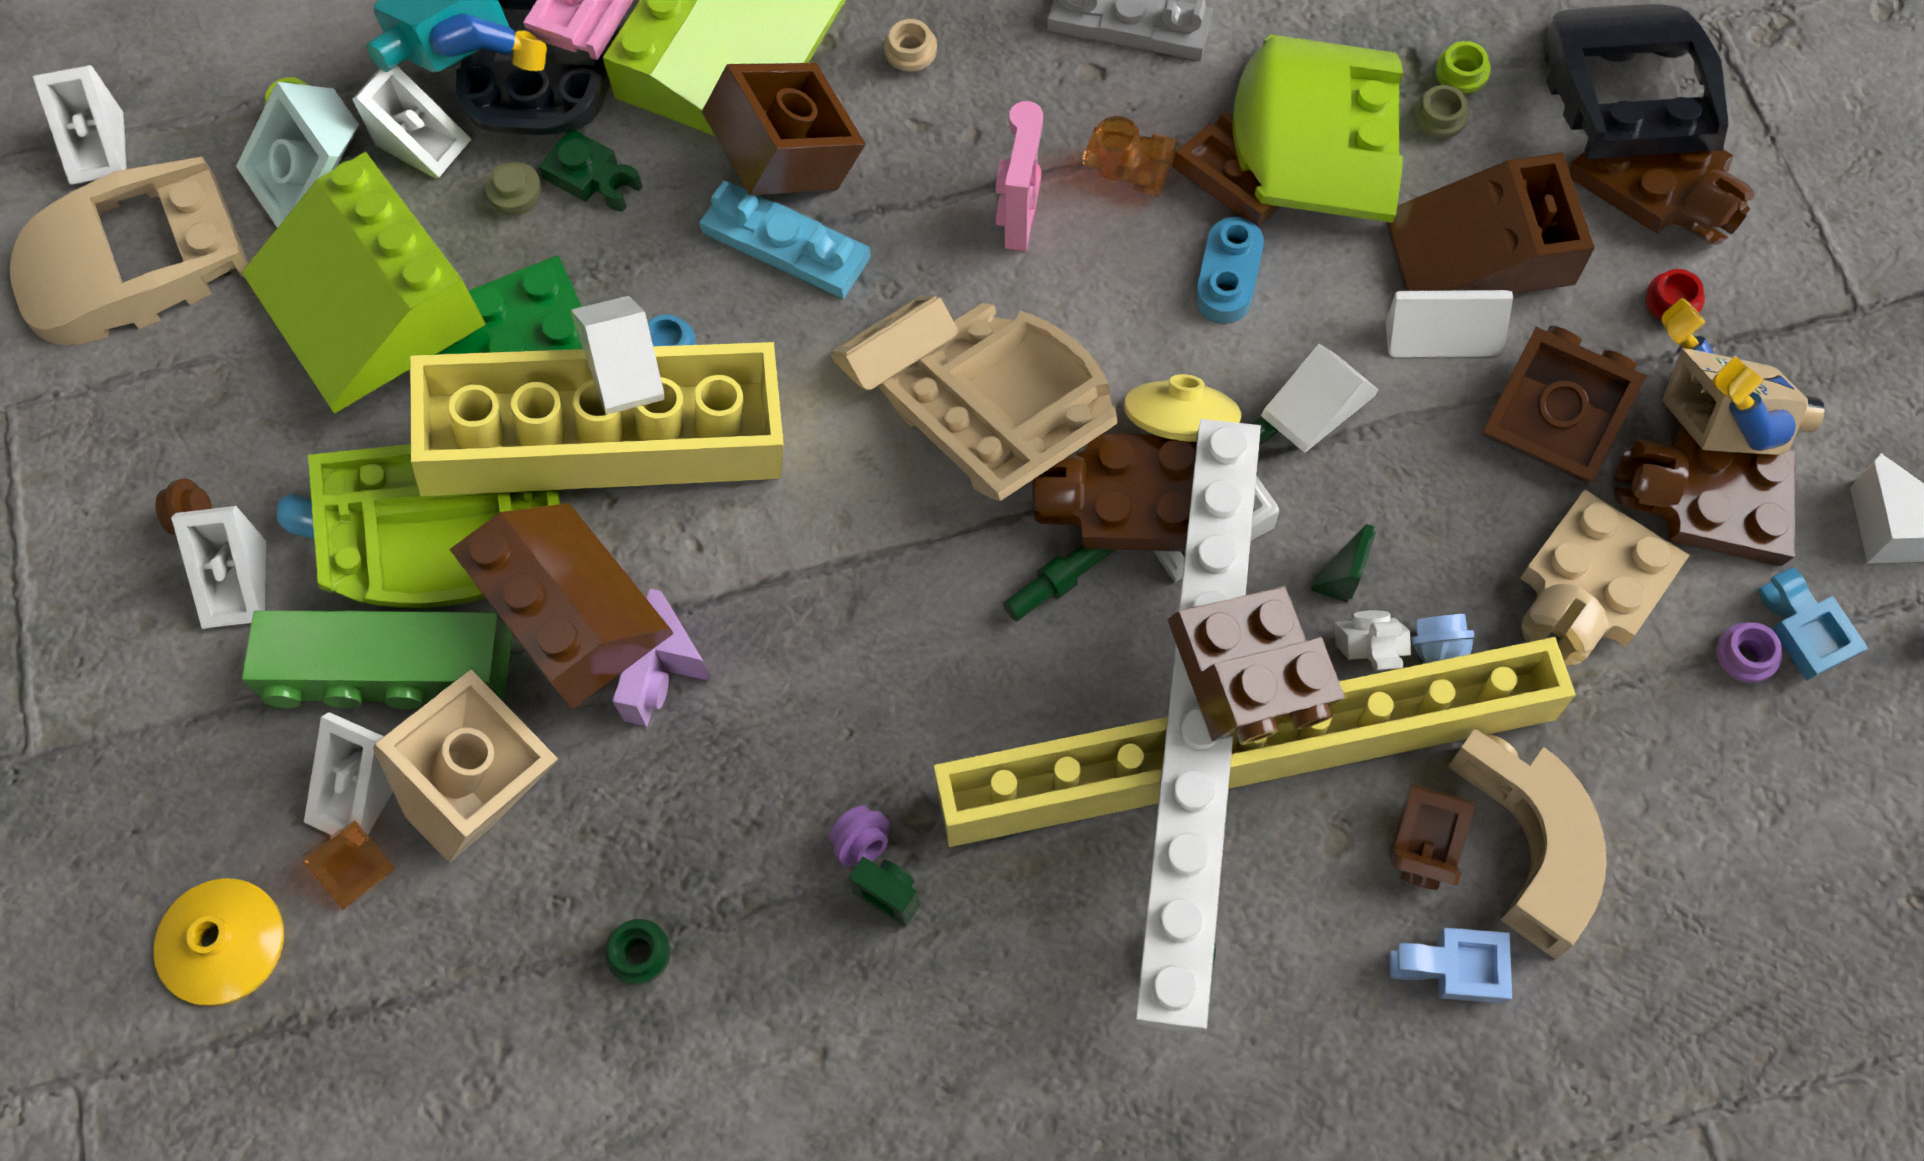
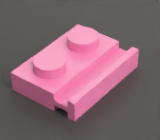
(576, 23)

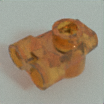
(1124, 154)

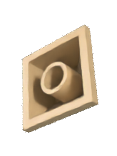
(461, 764)

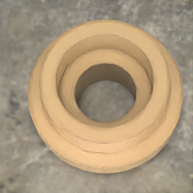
(906, 35)

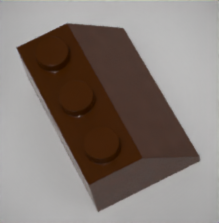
(562, 596)

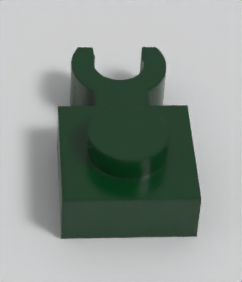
(586, 166)

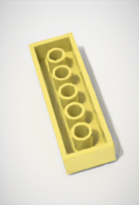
(541, 425)

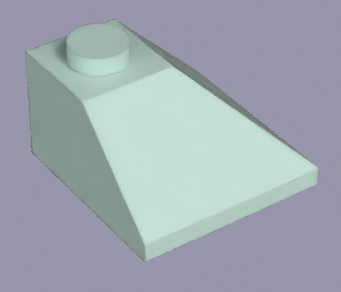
(295, 144)

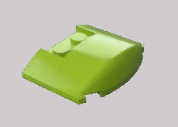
(1321, 127)
(387, 541)

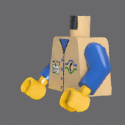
(1730, 400)

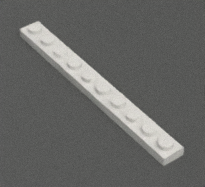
(1195, 769)

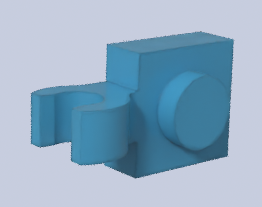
(1813, 632)

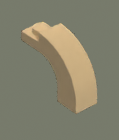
(1561, 834)

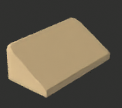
(895, 341)

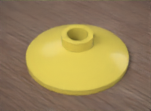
(1177, 405)

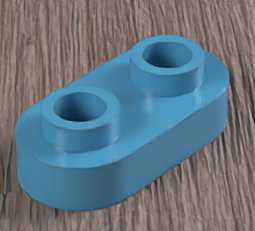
(1229, 265)

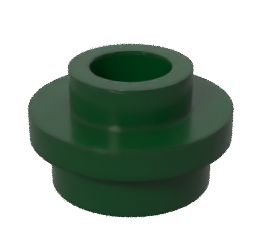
(627, 936)

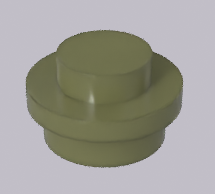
(1441, 112)
(513, 188)

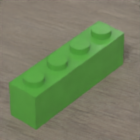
(372, 656)

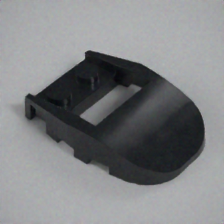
(527, 101)
(1636, 126)

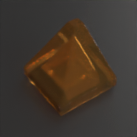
(347, 864)

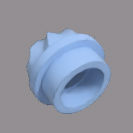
(1442, 638)

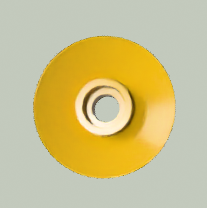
(239, 958)

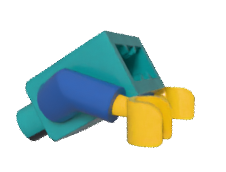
(445, 32)

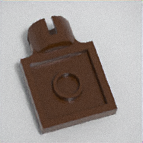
(1670, 190)
(1121, 492)
(1714, 497)

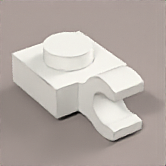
(1374, 637)

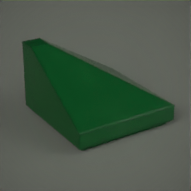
(1343, 573)

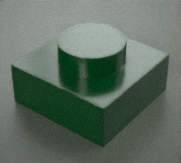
(886, 889)

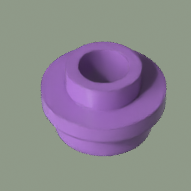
(1760, 641)
(859, 835)

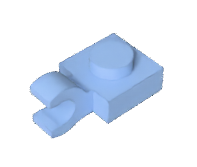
(1465, 962)

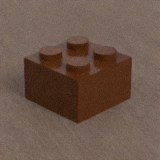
(782, 127)

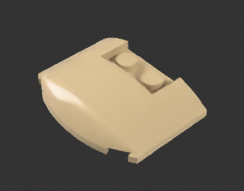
(1004, 398)

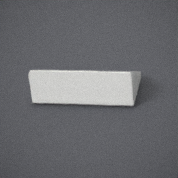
(1448, 323)

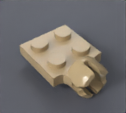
(1597, 578)

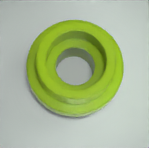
(1463, 67)

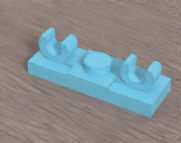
(785, 239)

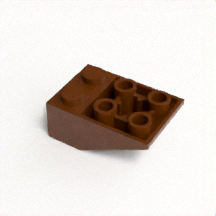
(1495, 231)

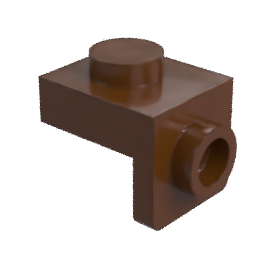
(1431, 837)

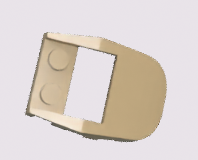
(68, 272)

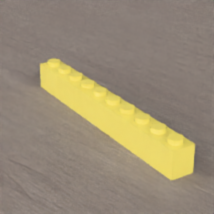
(1376, 719)

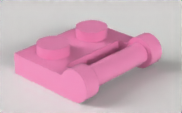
(1020, 176)

